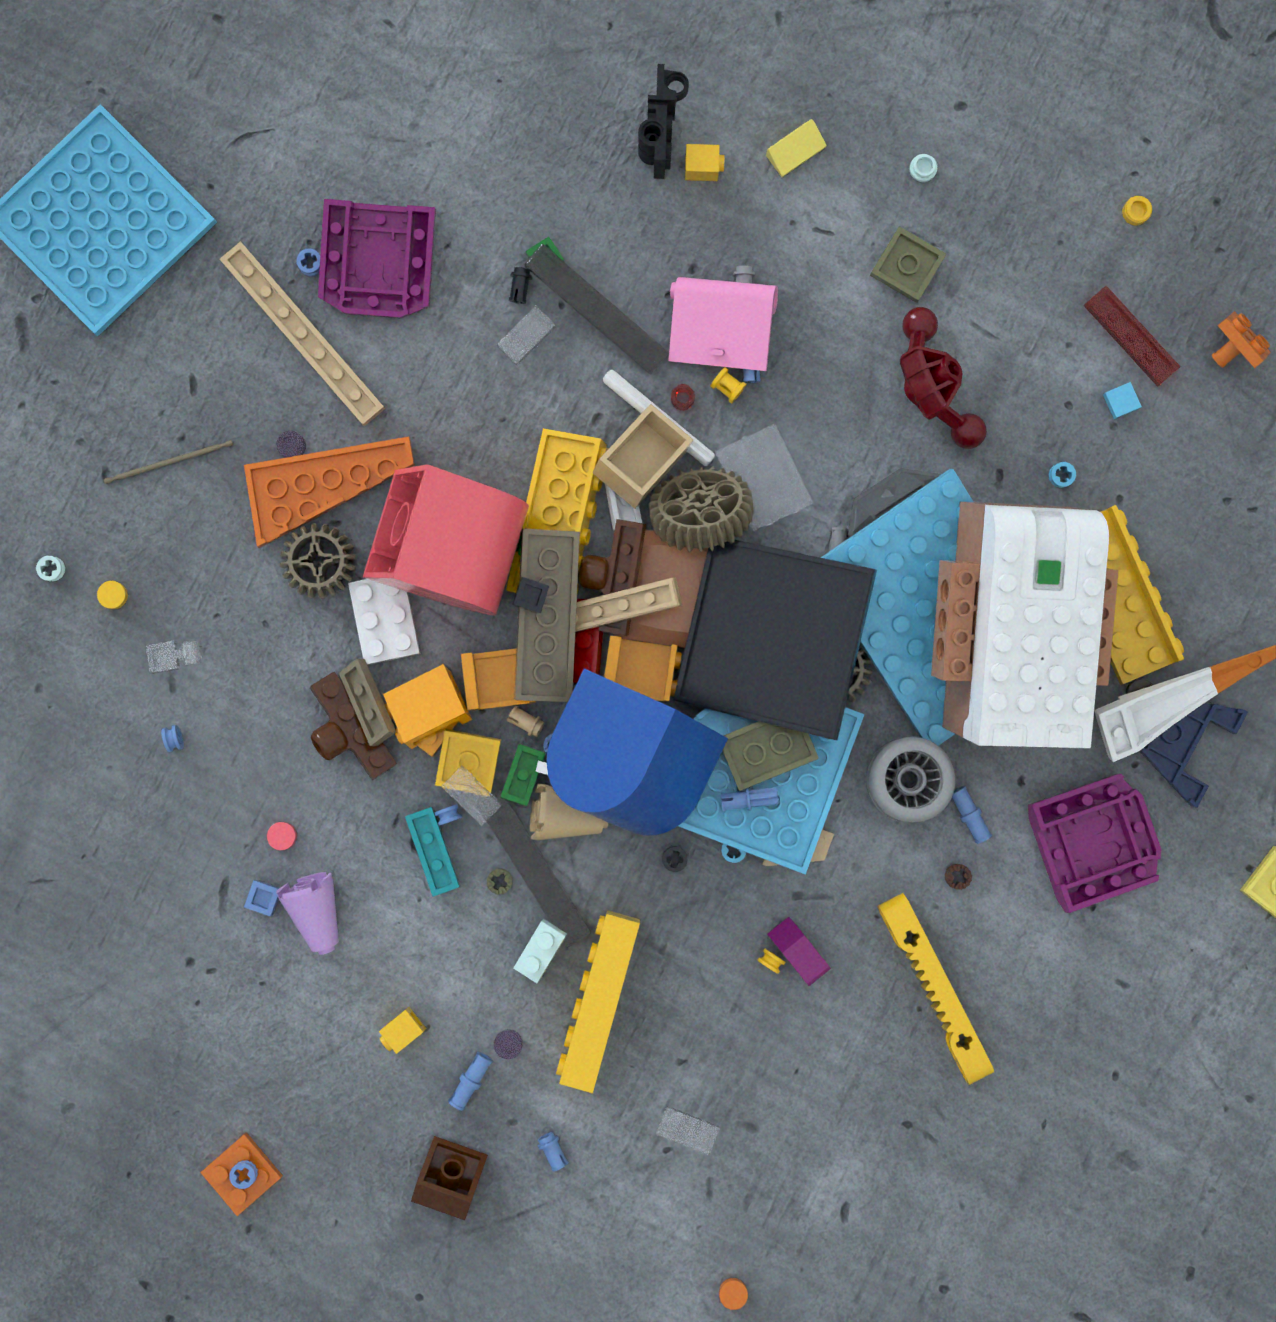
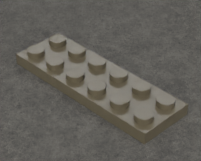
(548, 637)

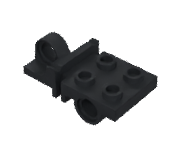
(656, 131)

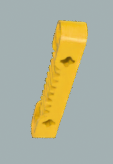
(970, 1057)

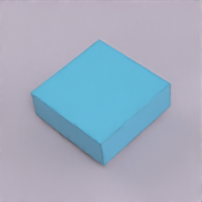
(1122, 400)

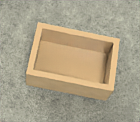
(642, 456)

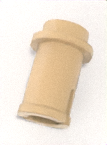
(526, 721)

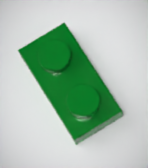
(522, 775)

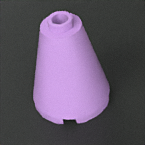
(313, 910)

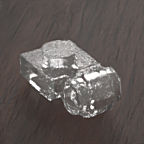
(166, 656)

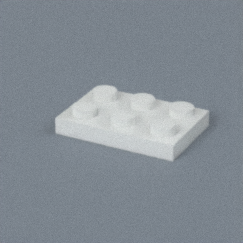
(383, 621)

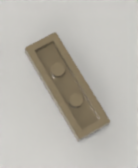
(367, 702)

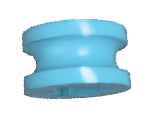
(1068, 468)
(725, 850)

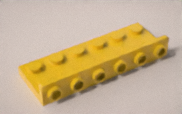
(562, 489)
(1141, 627)

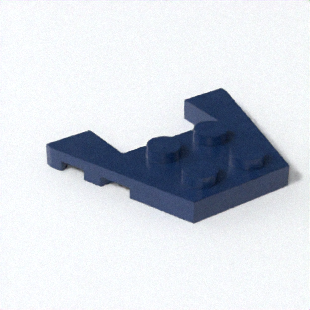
(1174, 747)

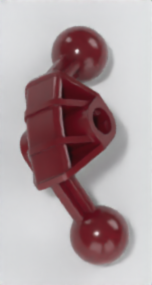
(934, 379)

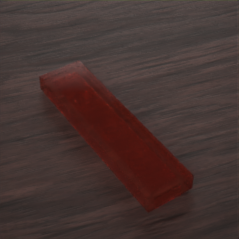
(1131, 336)

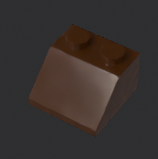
(449, 1178)

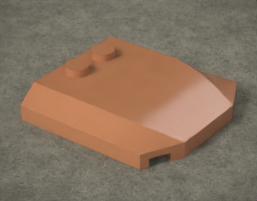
(661, 563)

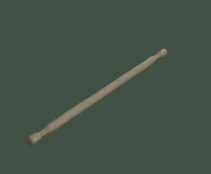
(168, 462)

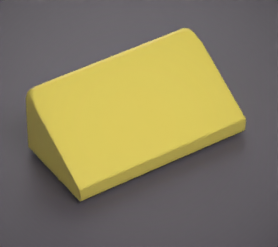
(796, 148)

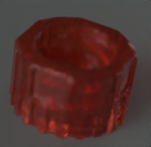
(686, 389)

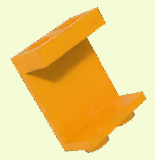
(643, 667)

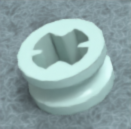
(56, 574)

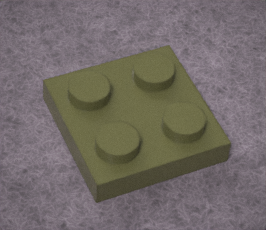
(908, 264)

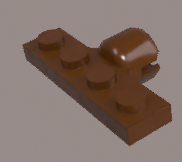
(618, 570)
(344, 729)

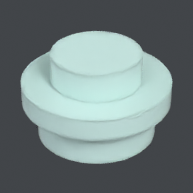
(923, 168)

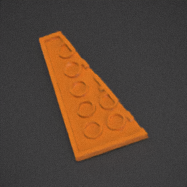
(305, 486)

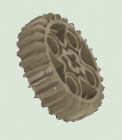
(701, 509)

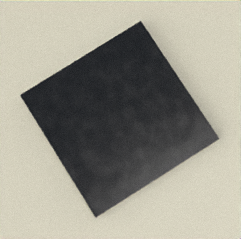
(775, 637)

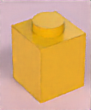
(703, 162)
(401, 1031)

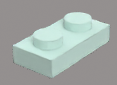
(540, 951)

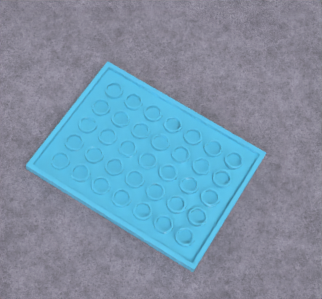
(901, 614)

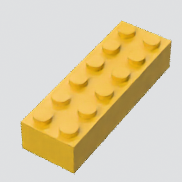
(600, 999)

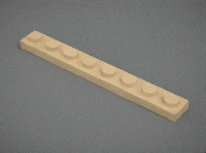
(302, 334)

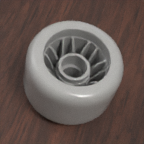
(932, 779)

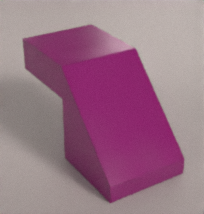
(799, 951)

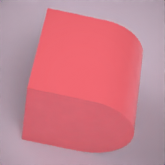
(446, 538)

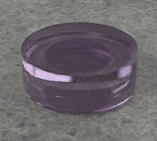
(290, 444)
(508, 1044)

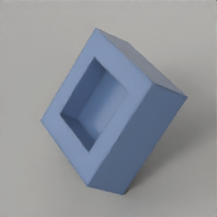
(262, 898)

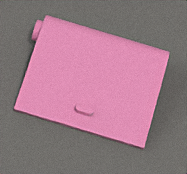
(721, 317)

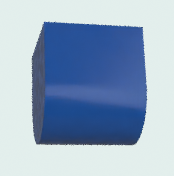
(629, 757)

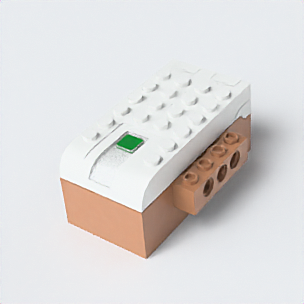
(1025, 624)

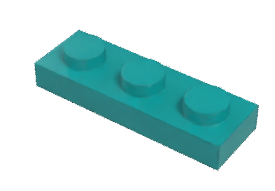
(432, 851)

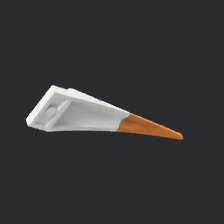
(1148, 712)

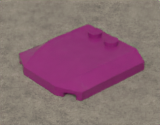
(376, 258)
(1095, 842)

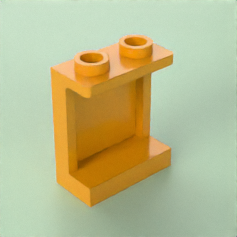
(490, 679)
(426, 705)

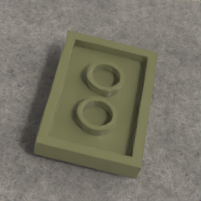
(765, 752)

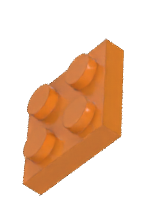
(218, 1174)

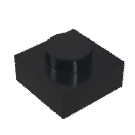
(530, 595)

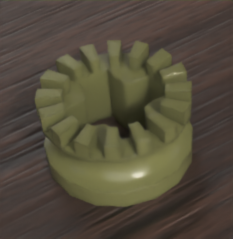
(490, 883)

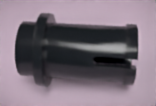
(519, 285)

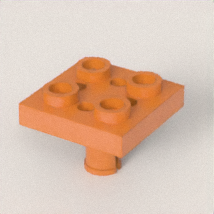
(1242, 341)

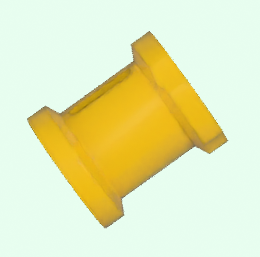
(728, 385)

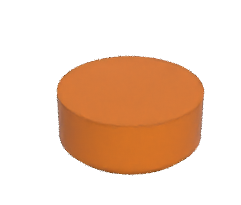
(733, 1293)

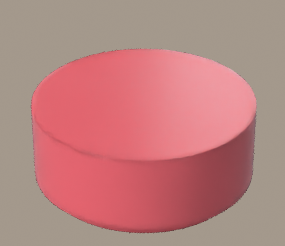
(281, 836)

